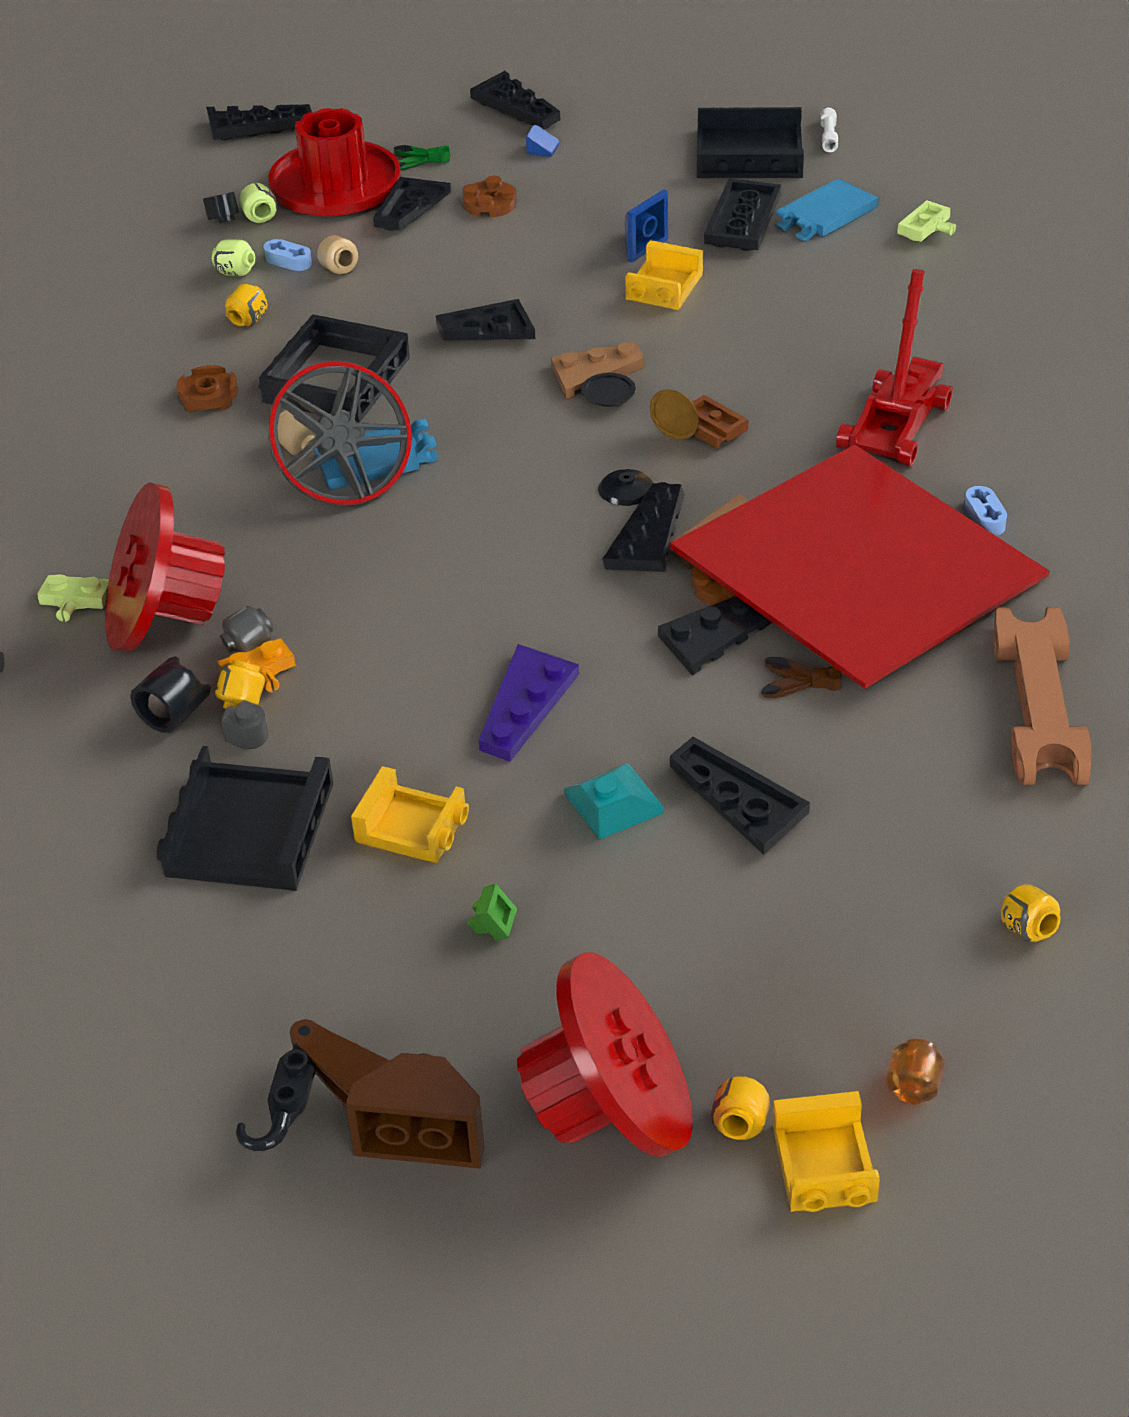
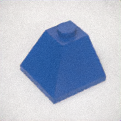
(646, 223)

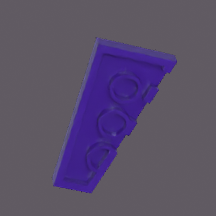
(524, 699)

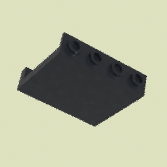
(750, 142)
(245, 823)

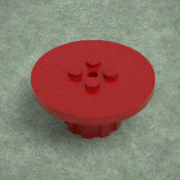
(333, 167)
(158, 572)
(606, 1064)

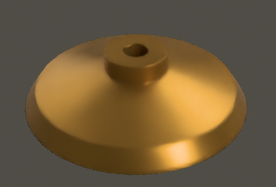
(674, 414)

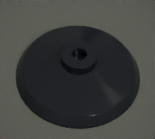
(608, 389)
(624, 487)

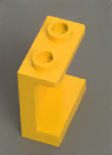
(665, 276)
(407, 818)
(824, 1152)

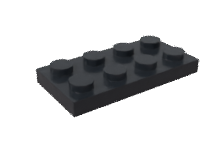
(742, 214)

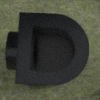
(221, 207)

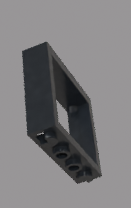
(388, 345)

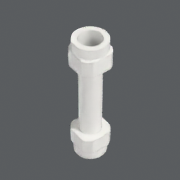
(829, 137)

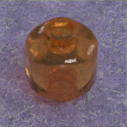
(915, 1071)

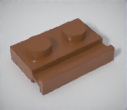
(717, 422)

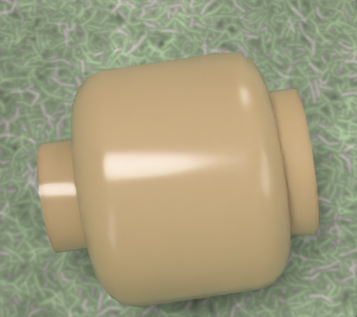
(337, 254)
(293, 434)

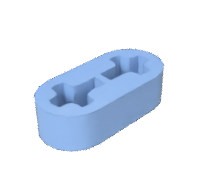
(287, 255)
(985, 509)

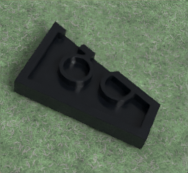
(408, 201)
(487, 322)

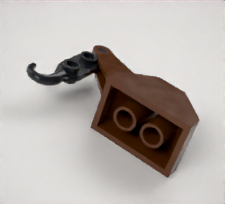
(395, 1107)

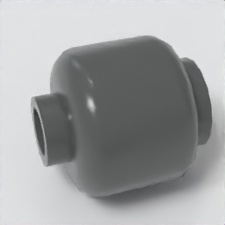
(245, 630)

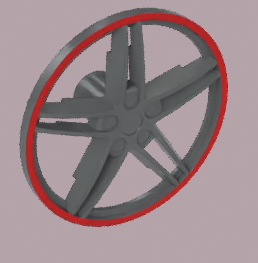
(339, 433)

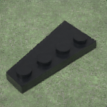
(512, 99)
(257, 120)
(647, 533)
(710, 631)
(742, 796)

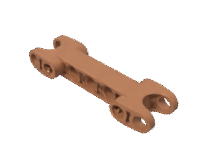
(1046, 734)

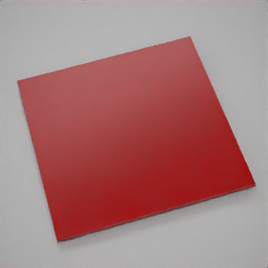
(859, 564)

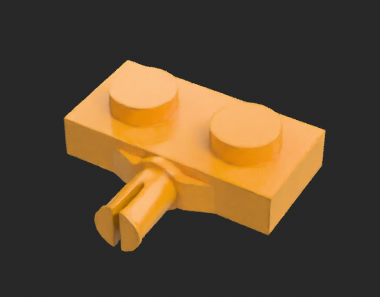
(270, 657)

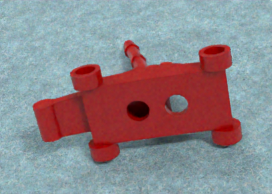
(899, 398)

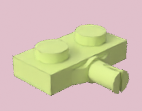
(925, 220)
(73, 594)

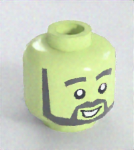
(258, 203)
(233, 257)

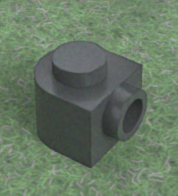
(245, 725)

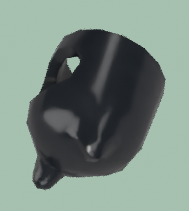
(176, 689)

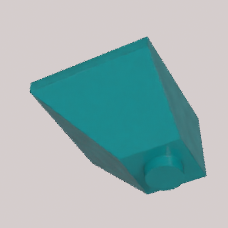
(613, 800)

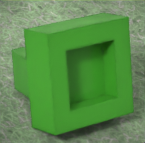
(493, 913)

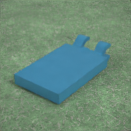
(826, 209)
(380, 459)

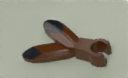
(799, 677)

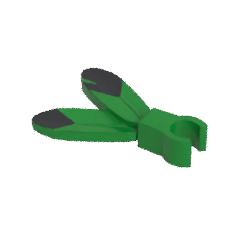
(419, 155)

